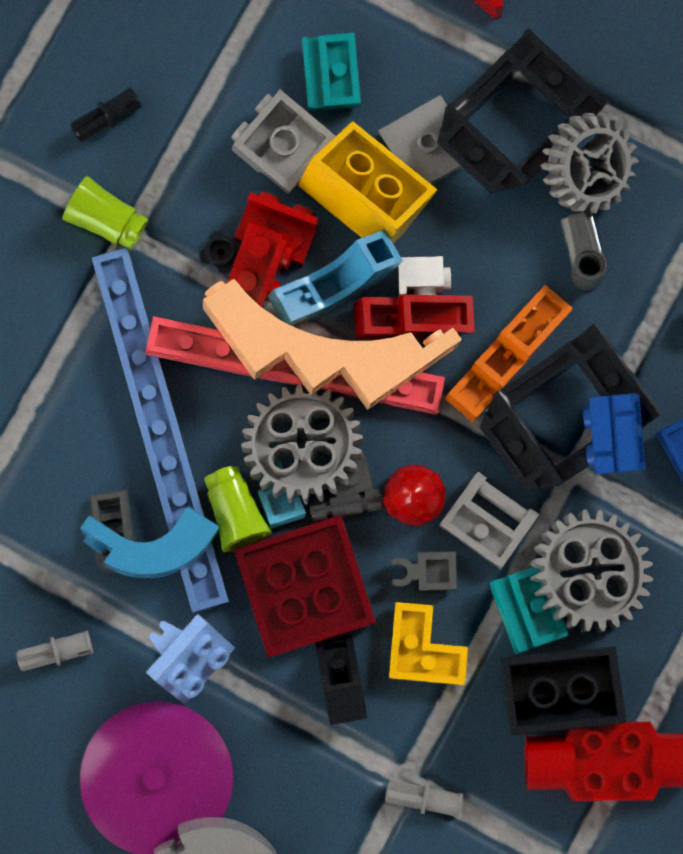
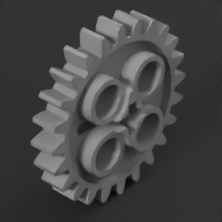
(303, 476)
(597, 604)

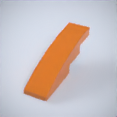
(509, 353)

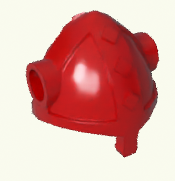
(414, 495)

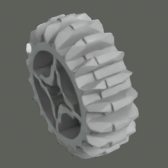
(570, 169)

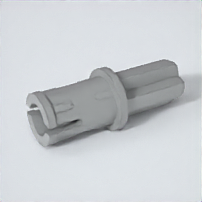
(55, 651)
(424, 798)

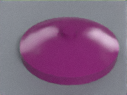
(152, 773)

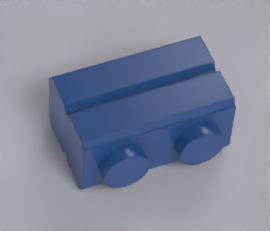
(615, 434)

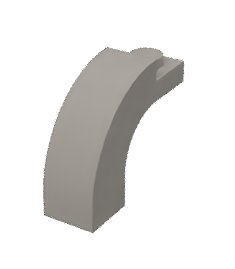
(216, 836)

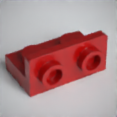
(295, 222)
(260, 261)

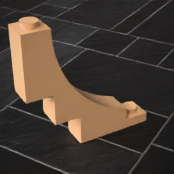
(369, 367)

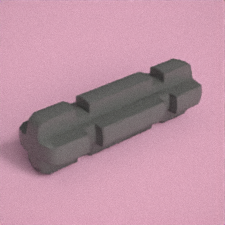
(346, 505)

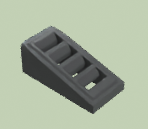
(108, 500)

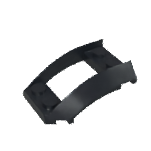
(543, 70)
(515, 440)

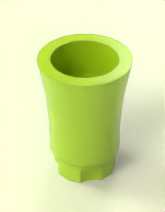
(104, 214)
(235, 509)

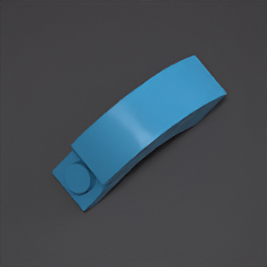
(339, 282)
(155, 558)

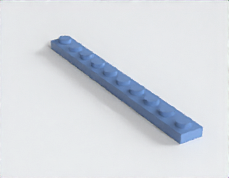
(156, 418)

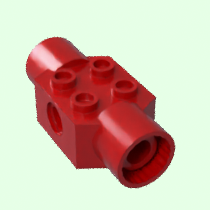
(605, 762)

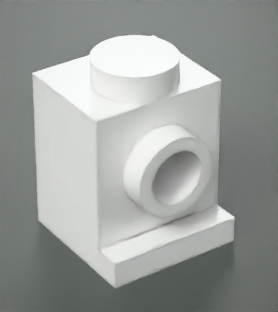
(423, 276)

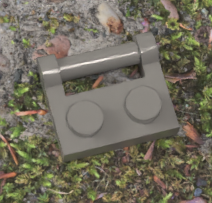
(483, 531)

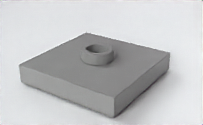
(415, 141)

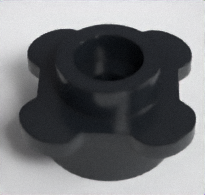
(216, 243)

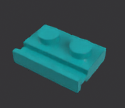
(331, 72)
(523, 613)

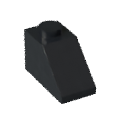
(341, 680)

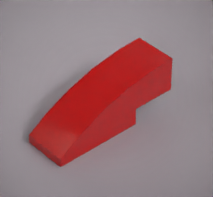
(420, 314)

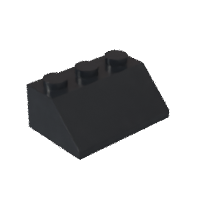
(562, 691)

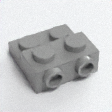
(280, 140)

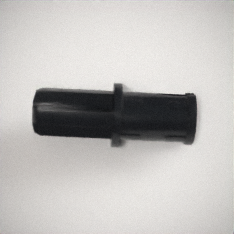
(105, 114)

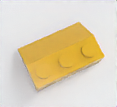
(366, 184)

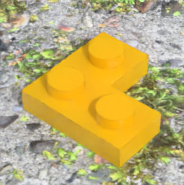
(413, 654)

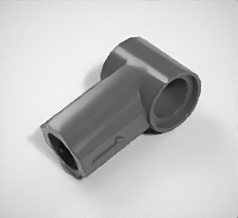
(583, 248)

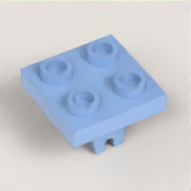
(188, 657)

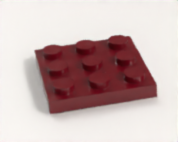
(304, 586)

